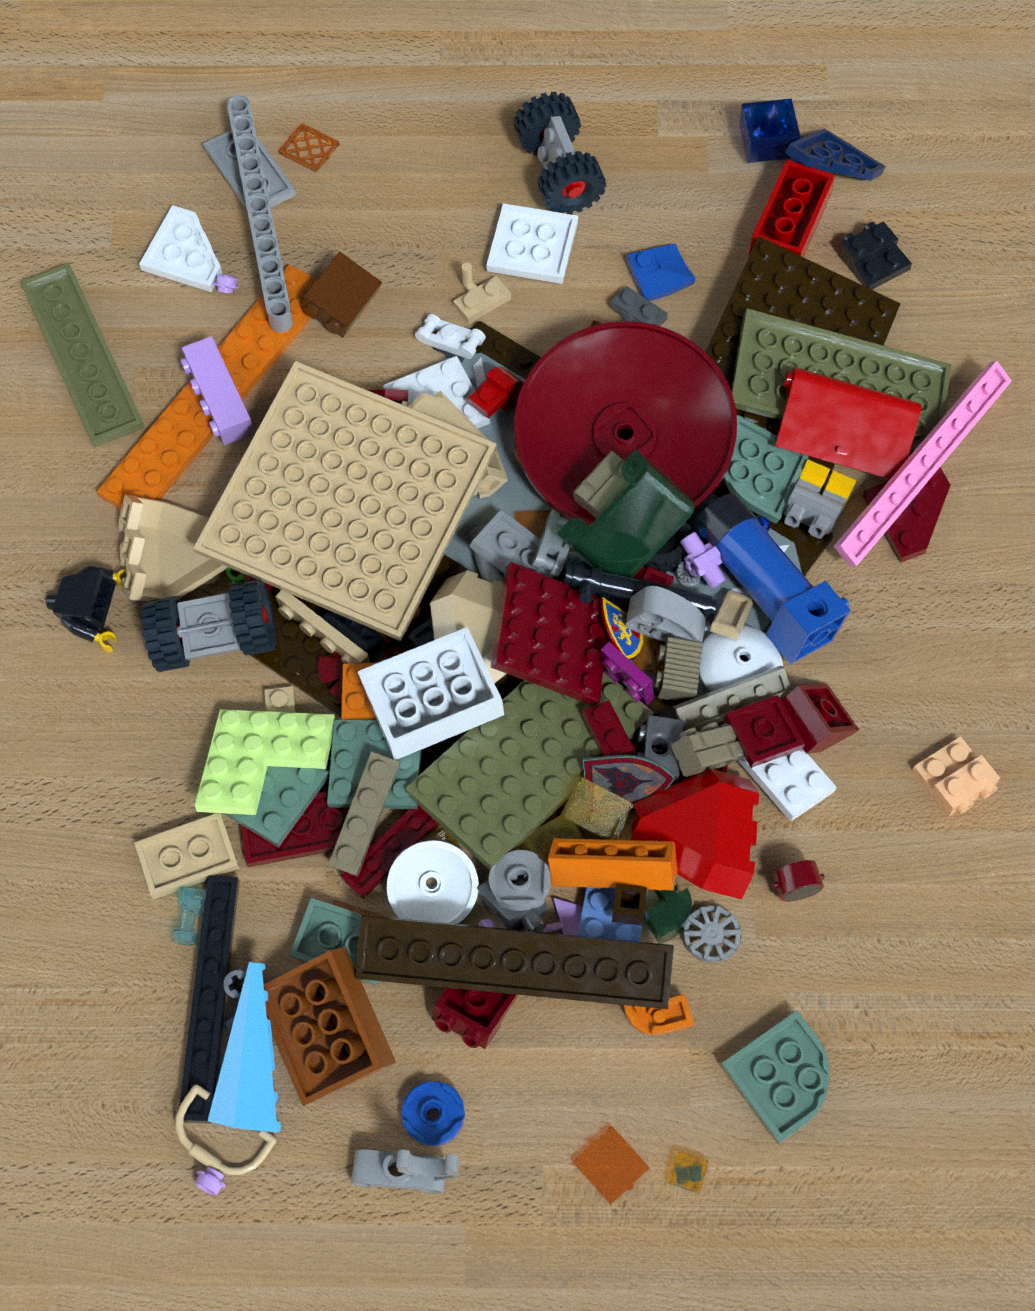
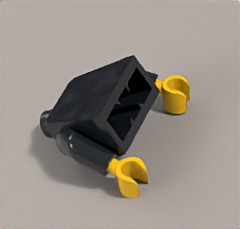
(85, 602)

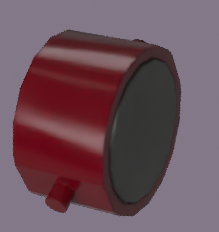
(798, 880)

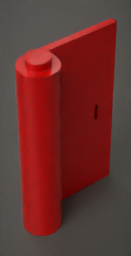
(865, 425)

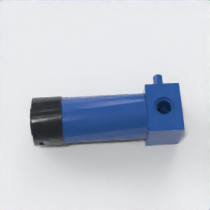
(800, 614)

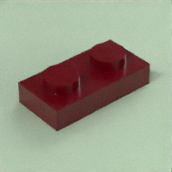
(607, 730)

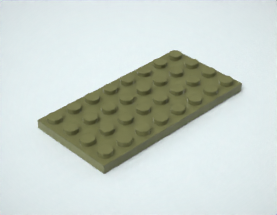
(777, 345)
(516, 768)

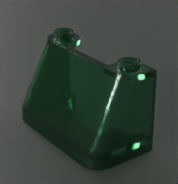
(634, 523)

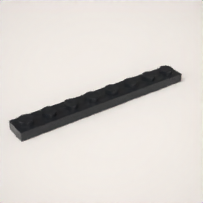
(209, 995)

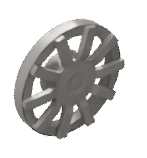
(712, 934)

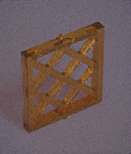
(301, 160)

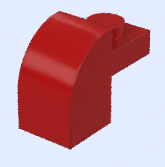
(497, 392)

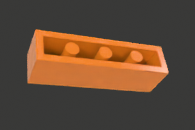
(612, 862)

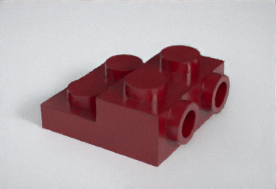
(472, 1014)

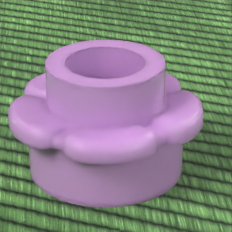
(226, 283)
(210, 1181)

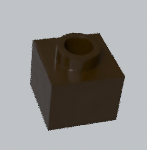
(629, 897)

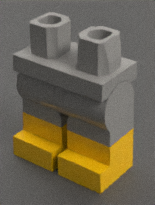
(818, 509)

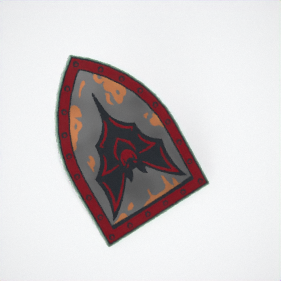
(627, 776)

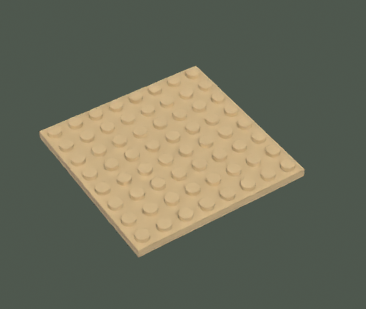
(346, 500)

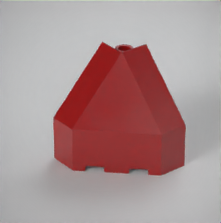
(710, 828)

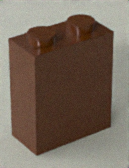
(340, 294)

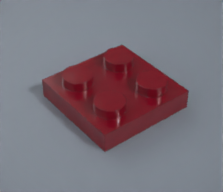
(764, 731)

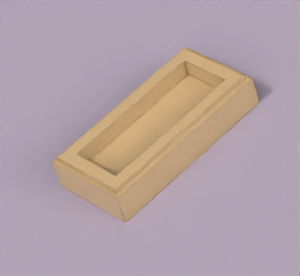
(732, 615)

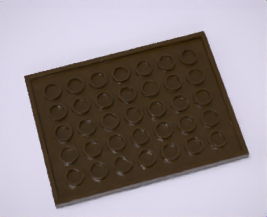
(803, 292)

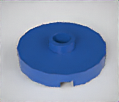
(430, 1097)

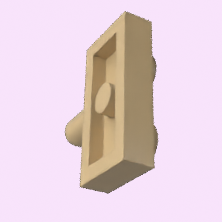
(481, 298)

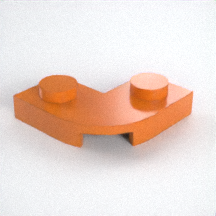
(661, 1021)

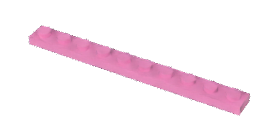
(922, 464)

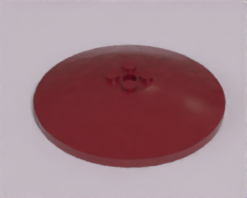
(619, 380)

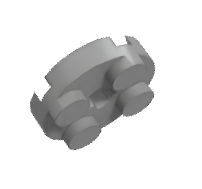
(522, 897)

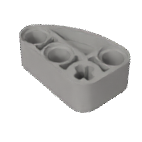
(664, 614)

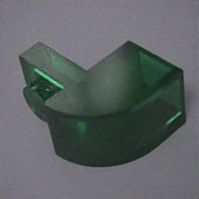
(670, 915)

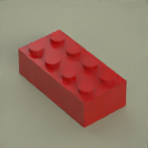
(794, 207)

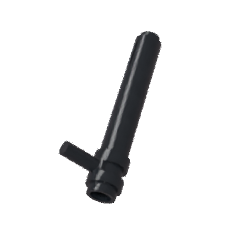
(595, 581)

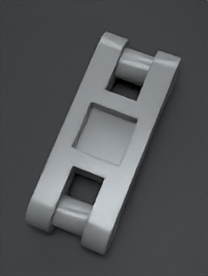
(552, 544)

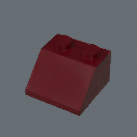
(818, 716)

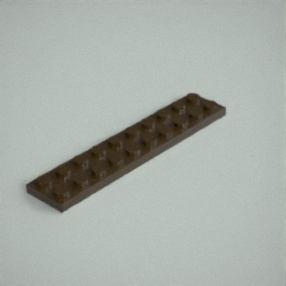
(514, 961)

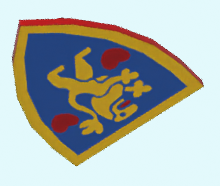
(620, 636)

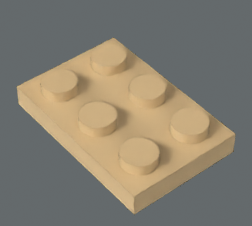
(186, 855)

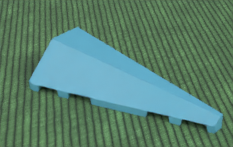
(245, 1083)

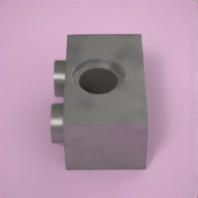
(664, 733)

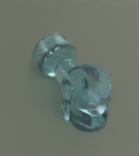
(192, 904)

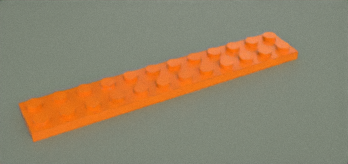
(183, 428)

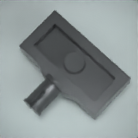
(637, 308)

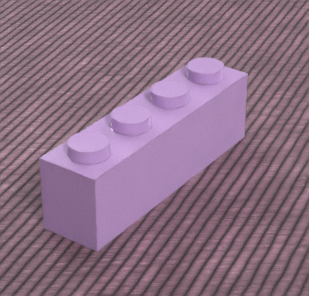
(217, 390)

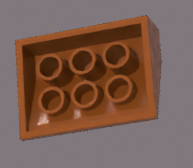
(325, 1026)

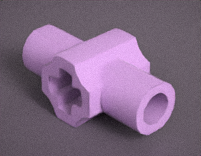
(703, 560)

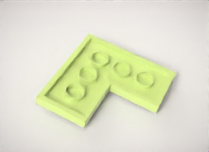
(248, 744)

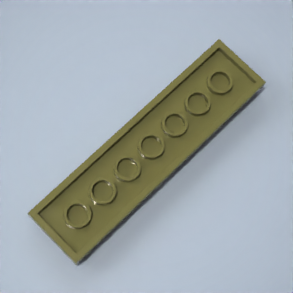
(82, 355)

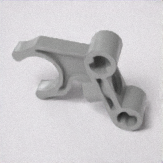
(420, 1172)

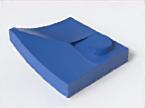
(659, 271)

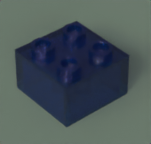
(768, 129)

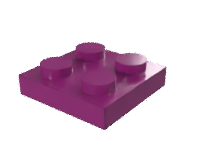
(622, 670)

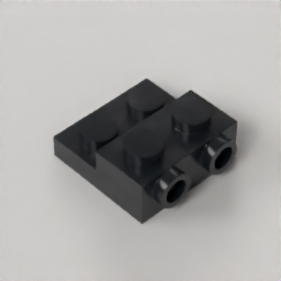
(874, 255)

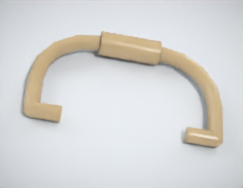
(206, 1157)

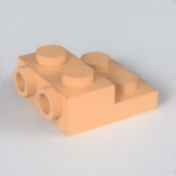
(956, 777)

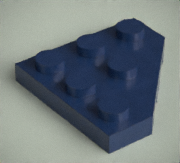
(831, 153)

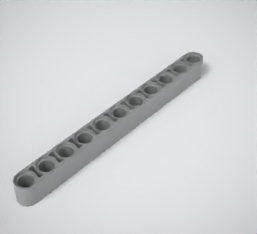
(260, 214)

